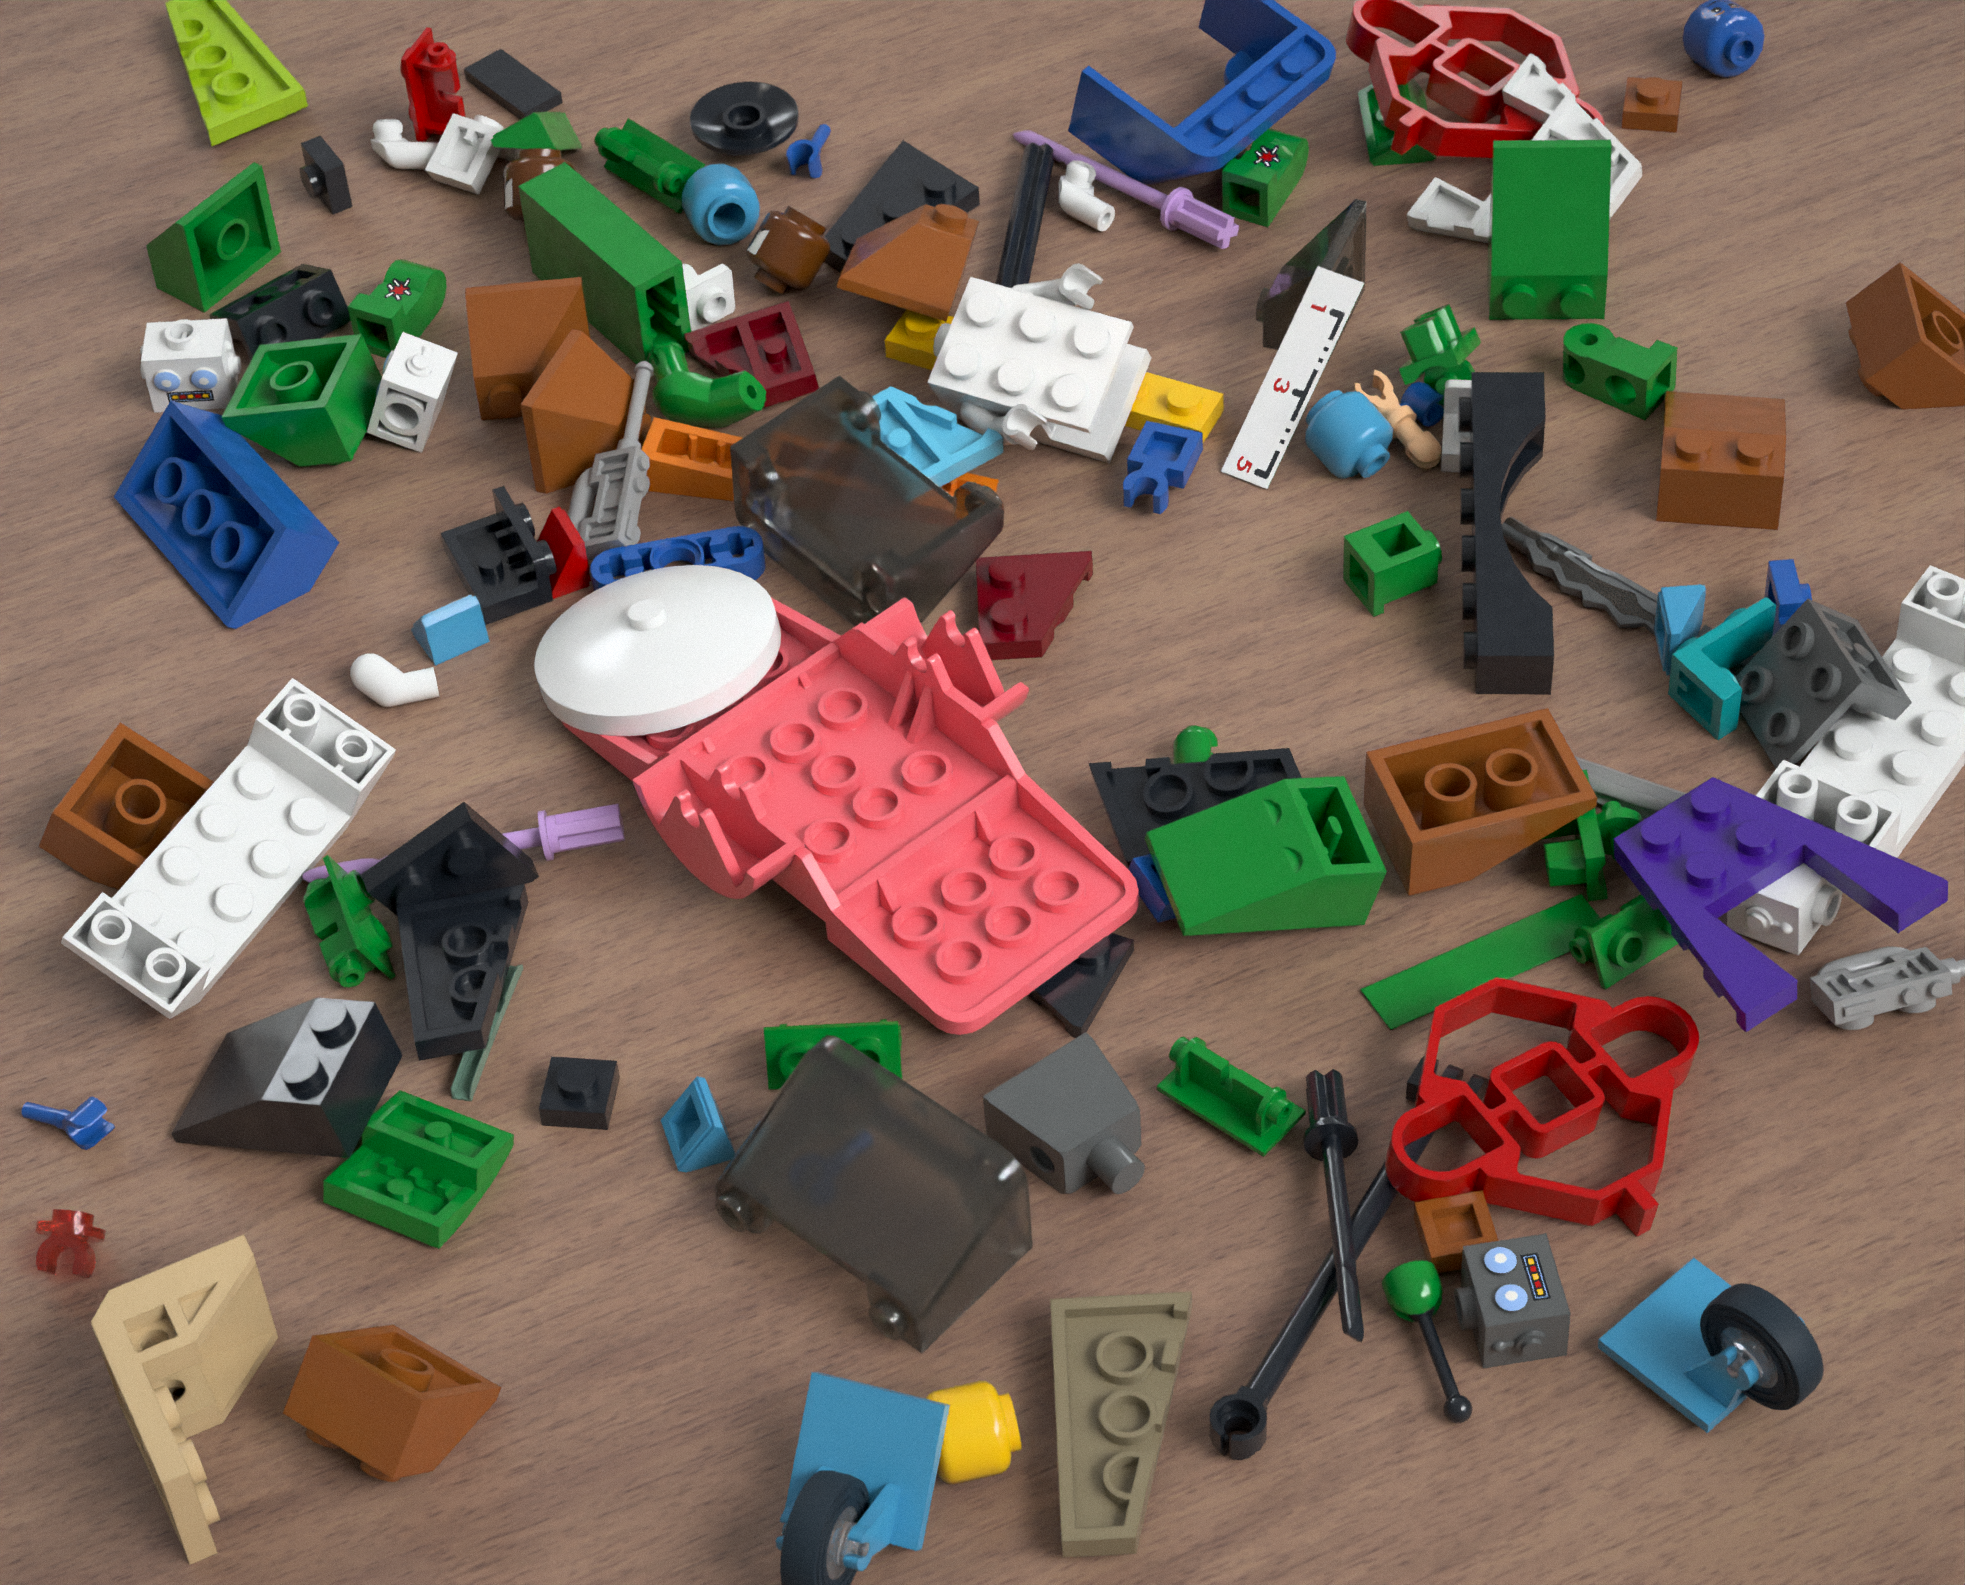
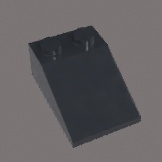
(295, 1081)

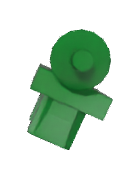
(1438, 349)
(1583, 858)

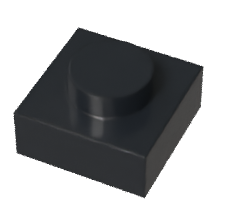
(325, 175)
(579, 1093)

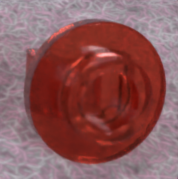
(68, 1231)

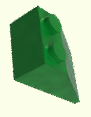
(1549, 229)

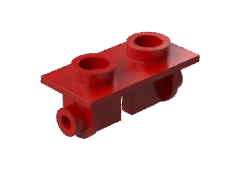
(428, 74)

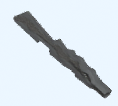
(1597, 587)

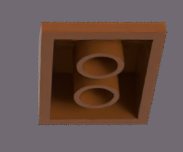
(1722, 460)
(1472, 797)
(121, 808)

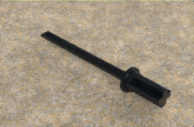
(1330, 1141)

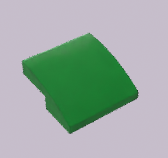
(419, 1169)

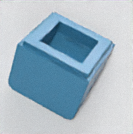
(1677, 618)

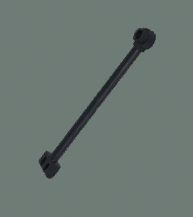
(1248, 1407)

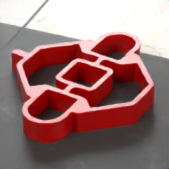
(1430, 30)
(1583, 1076)

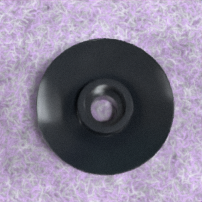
(744, 118)

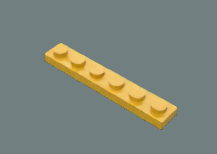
(1157, 400)

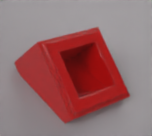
(568, 554)

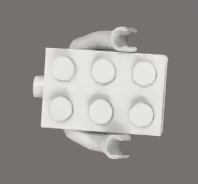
(1039, 365)

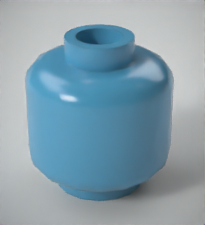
(720, 204)
(1348, 434)

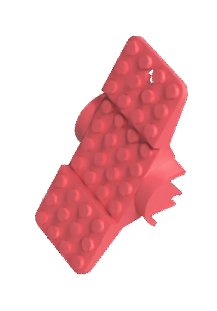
(890, 811)

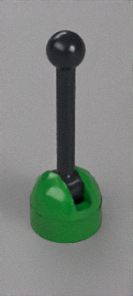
(1415, 1296)

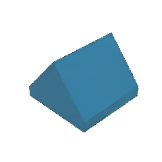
(451, 630)
(697, 1129)

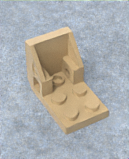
(191, 1330)

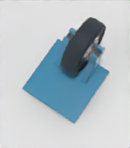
(1716, 1346)
(858, 1479)

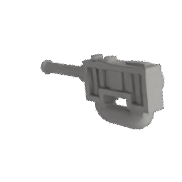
(616, 482)
(1882, 981)

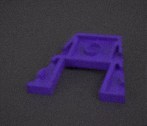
(1729, 845)

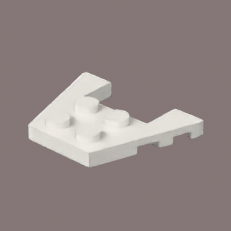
(1534, 92)

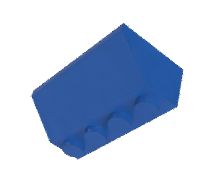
(223, 516)

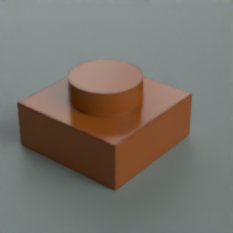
(1652, 104)
(1450, 1224)

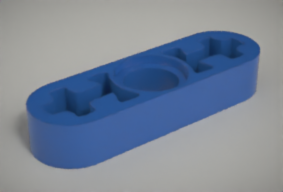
(694, 548)

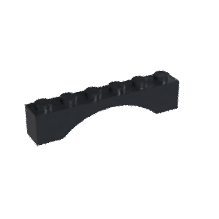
(1511, 620)

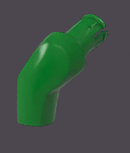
(699, 399)

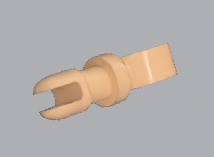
(1420, 445)

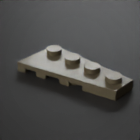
(1112, 1403)

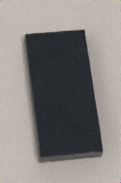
(512, 85)

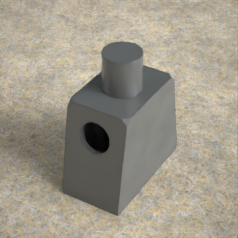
(1069, 1120)

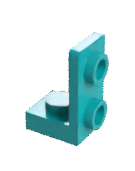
(1701, 666)

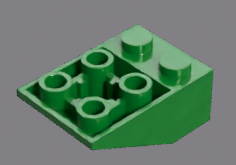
(1270, 861)

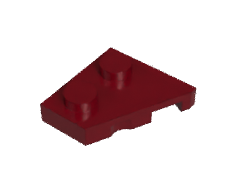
(762, 344)
(1026, 600)

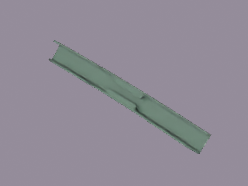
(473, 1061)

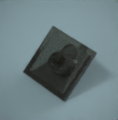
(1335, 248)

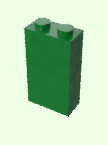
(627, 276)

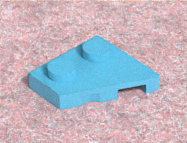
(932, 438)

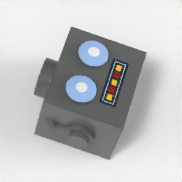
(1513, 1301)

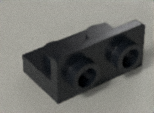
(287, 309)

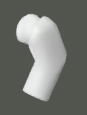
(397, 150)
(1078, 198)

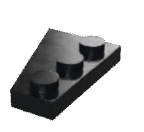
(898, 187)
(1166, 792)
(458, 965)

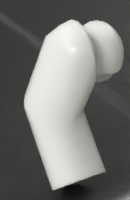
(389, 685)

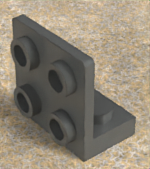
(1811, 678)

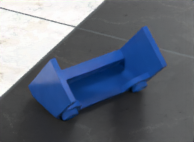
(1272, 71)

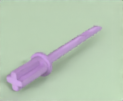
(1177, 208)
(554, 834)

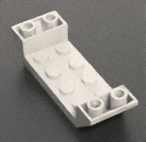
(1885, 774)
(234, 854)

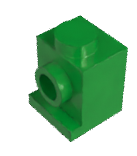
(1390, 561)

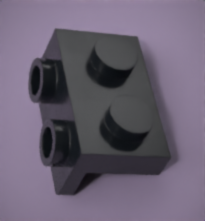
(502, 560)

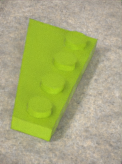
(231, 69)

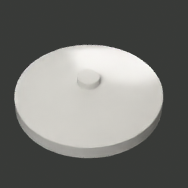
(657, 650)

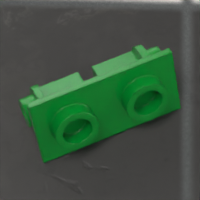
(647, 161)
(343, 905)
(1623, 941)
(788, 1044)
(1228, 1096)

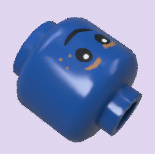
(1719, 34)

